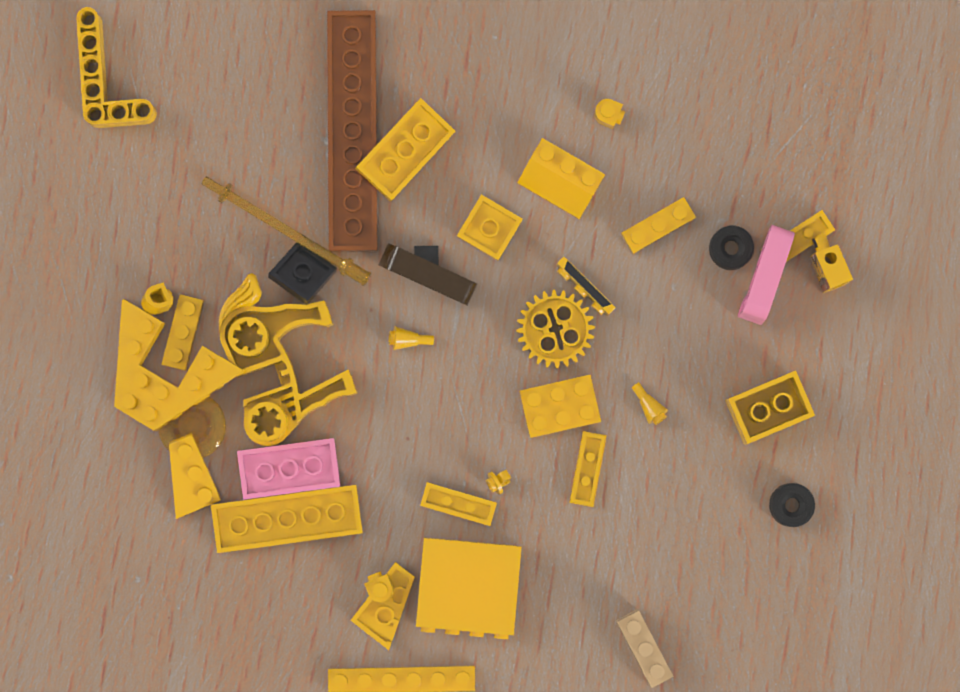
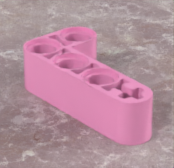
(767, 275)

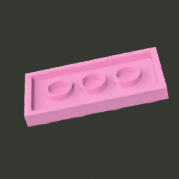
(288, 468)

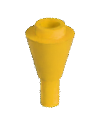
(404, 338)
(651, 407)

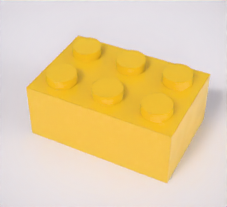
(770, 407)

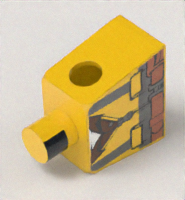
(829, 275)

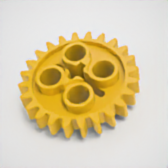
(534, 335)

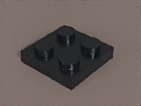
(302, 273)

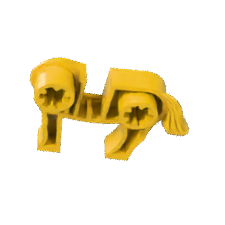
(253, 343)

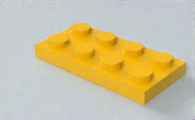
(405, 149)

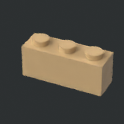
(644, 648)

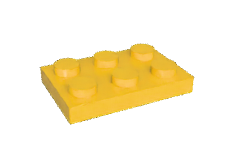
(560, 406)

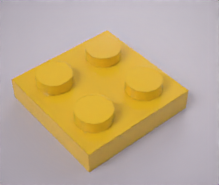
(489, 227)

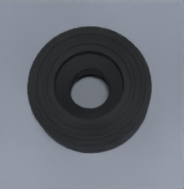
(741, 238)
(802, 495)

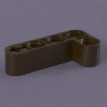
(427, 274)

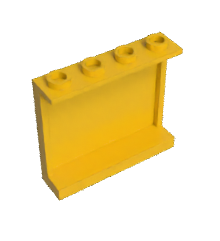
(468, 587)

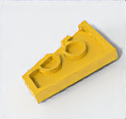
(190, 477)
(382, 619)

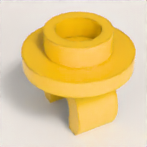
(496, 482)

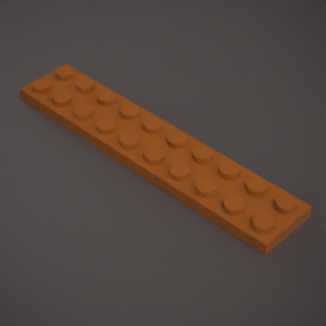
(351, 129)

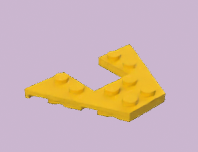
(148, 395)

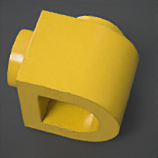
(609, 112)
(157, 299)
(379, 587)

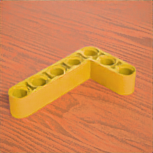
(98, 78)

